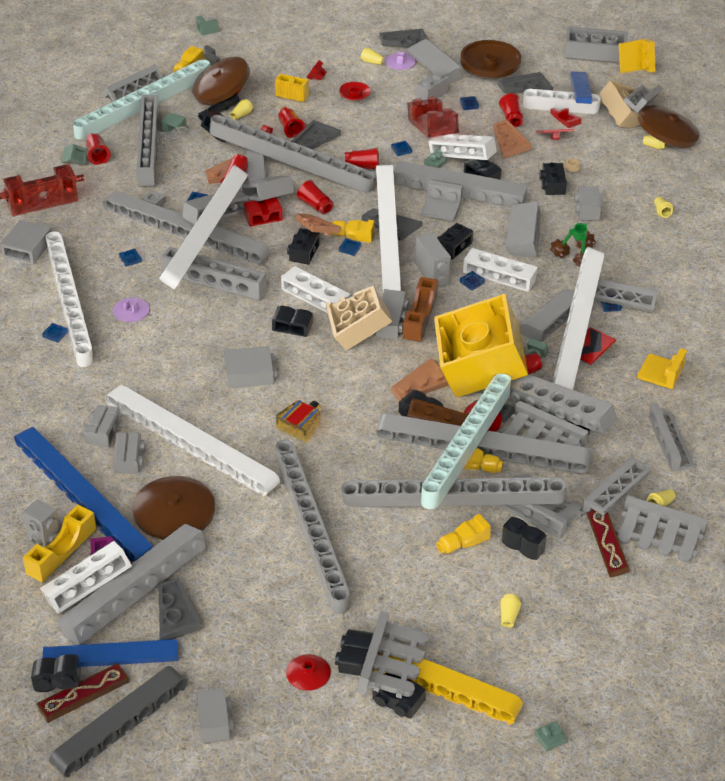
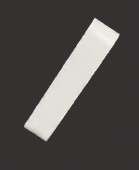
(559, 100)

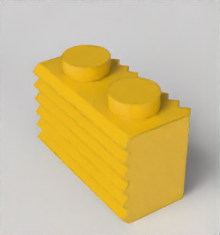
(291, 87)

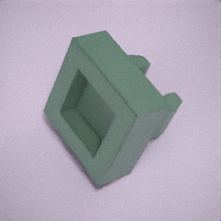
(435, 159)
(538, 347)
(550, 736)

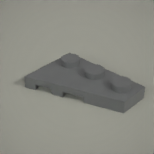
(402, 38)
(528, 81)
(316, 134)
(405, 225)
(176, 611)

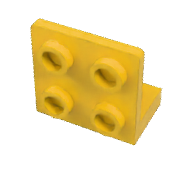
(637, 55)
(662, 370)

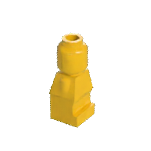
(190, 56)
(356, 230)
(487, 463)
(465, 535)

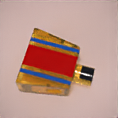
(299, 420)

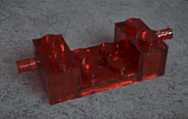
(432, 118)
(25, 198)

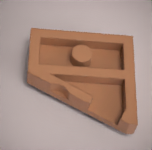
(216, 173)

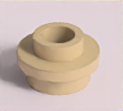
(572, 165)

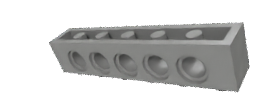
(221, 275)
(563, 402)

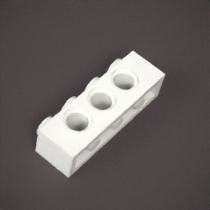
(464, 146)
(500, 269)
(311, 288)
(86, 577)

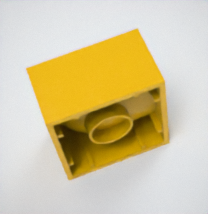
(479, 344)

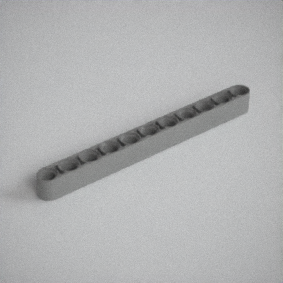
(292, 153)
(171, 221)
(505, 446)
(462, 489)
(312, 527)

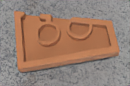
(510, 139)
(317, 224)
(424, 379)

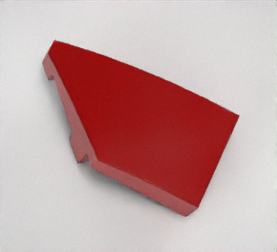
(565, 118)

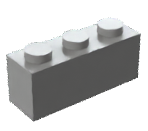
(396, 304)

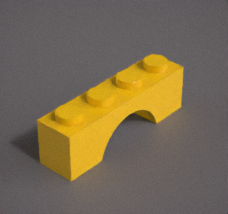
(76, 528)

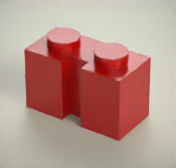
(263, 213)

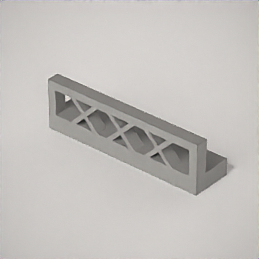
(132, 81)
(642, 97)
(626, 292)
(667, 442)
(616, 482)

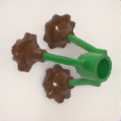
(581, 236)

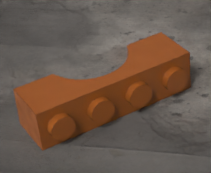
(418, 317)

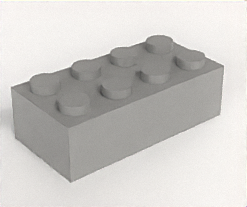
(594, 43)

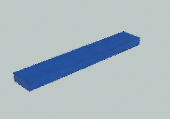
(581, 87)
(119, 653)

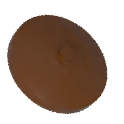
(490, 58)
(221, 80)
(668, 126)
(171, 503)

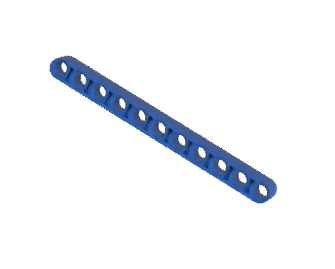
(82, 493)

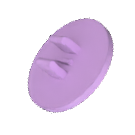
(400, 61)
(131, 309)

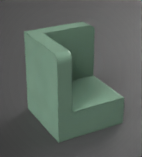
(206, 27)
(171, 121)
(74, 154)

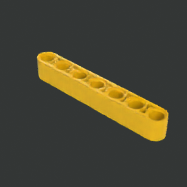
(466, 690)

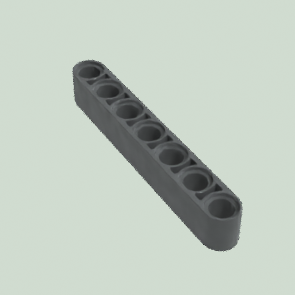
(117, 720)

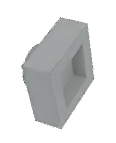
(154, 198)

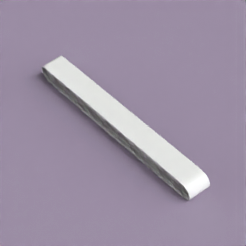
(203, 227)
(388, 228)
(69, 300)
(578, 318)
(193, 439)

